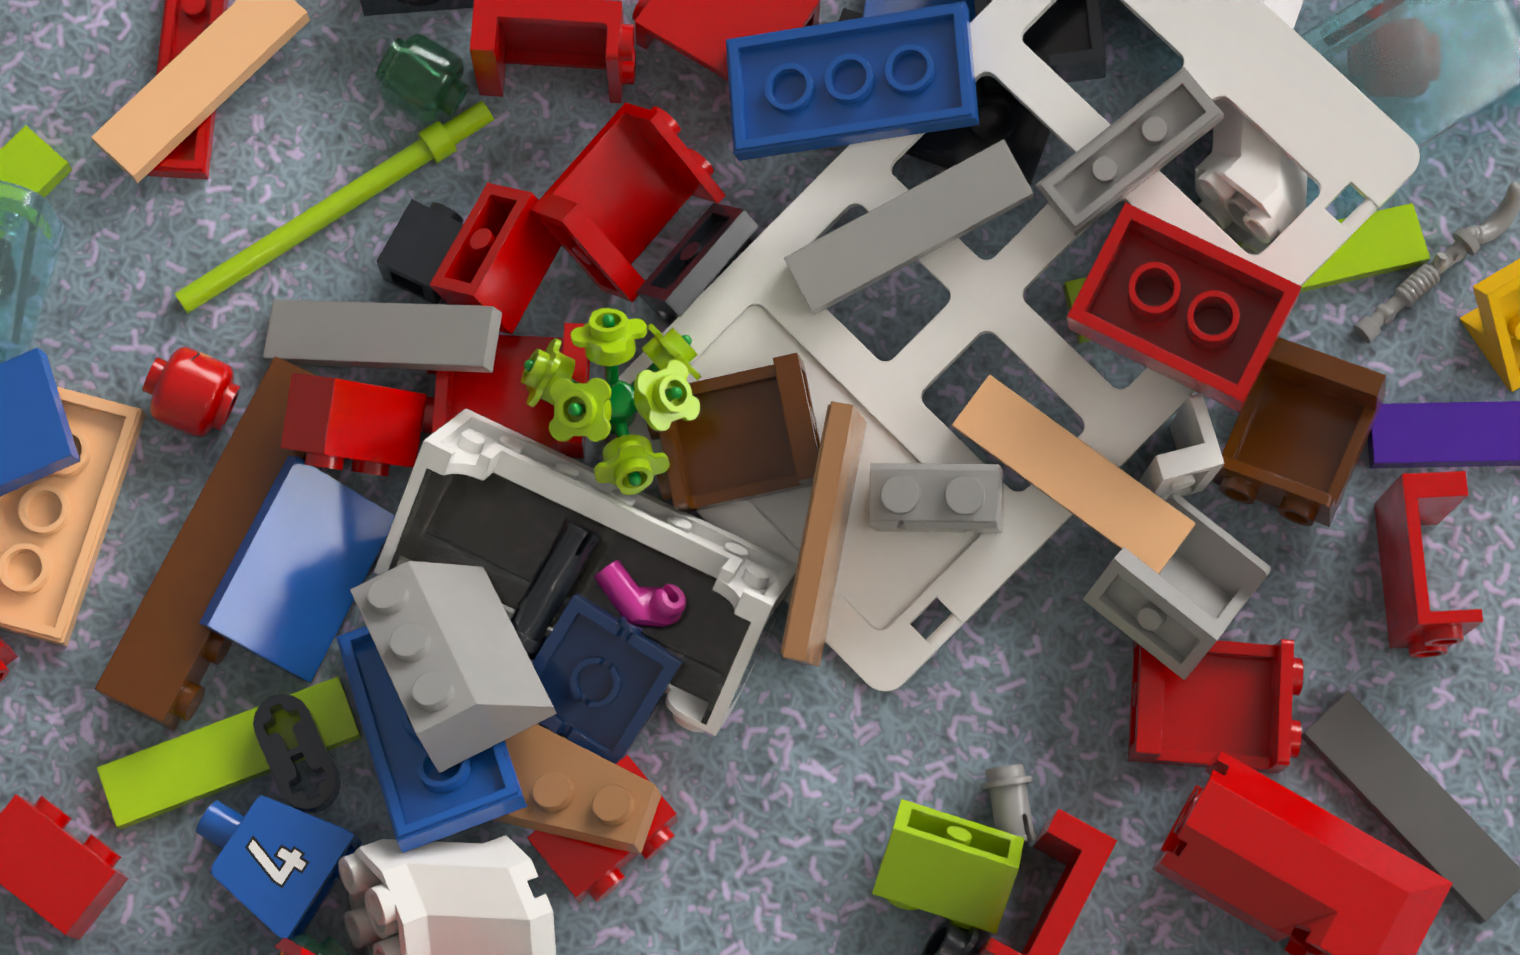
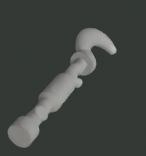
(1427, 276)

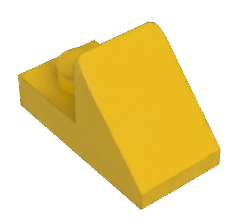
(1497, 322)

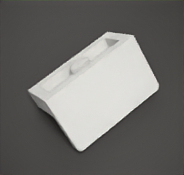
(1196, 457)

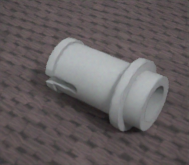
(1010, 800)

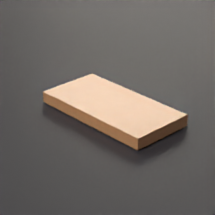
(60, 521)

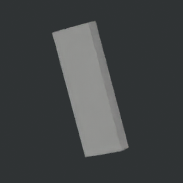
(1129, 151)

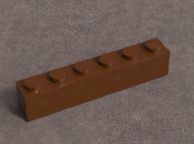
(165, 647)

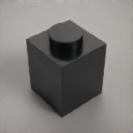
(419, 248)

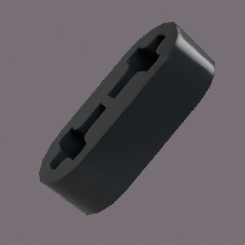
(282, 759)

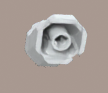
(1248, 183)
(445, 900)

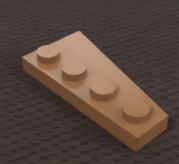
(579, 793)

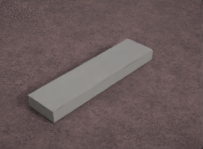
(909, 227)
(383, 335)

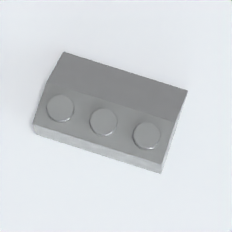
(452, 657)

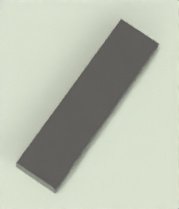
(1414, 806)

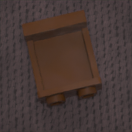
(1301, 433)
(748, 440)

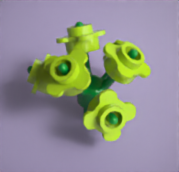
(611, 406)

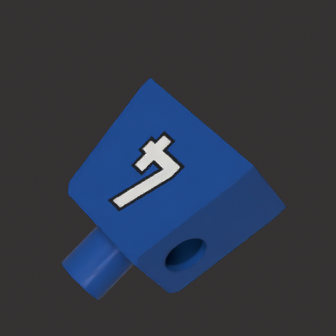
(276, 860)

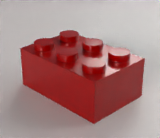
(1183, 307)

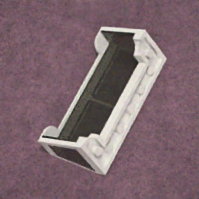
(502, 499)

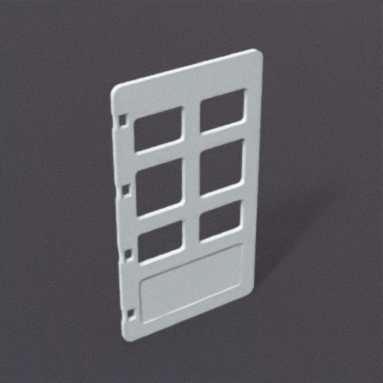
(759, 313)

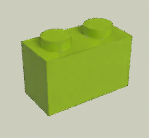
(948, 867)

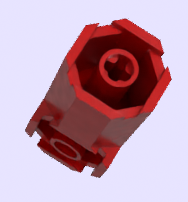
(1297, 868)

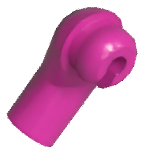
(641, 603)

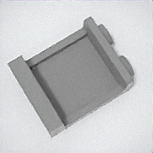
(1189, 602)

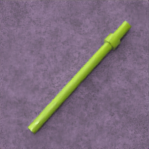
(434, 143)

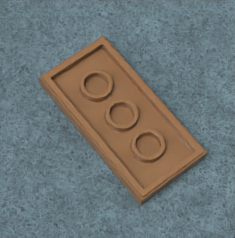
(823, 534)

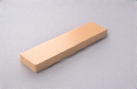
(197, 83)
(1073, 474)

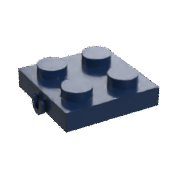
(602, 678)

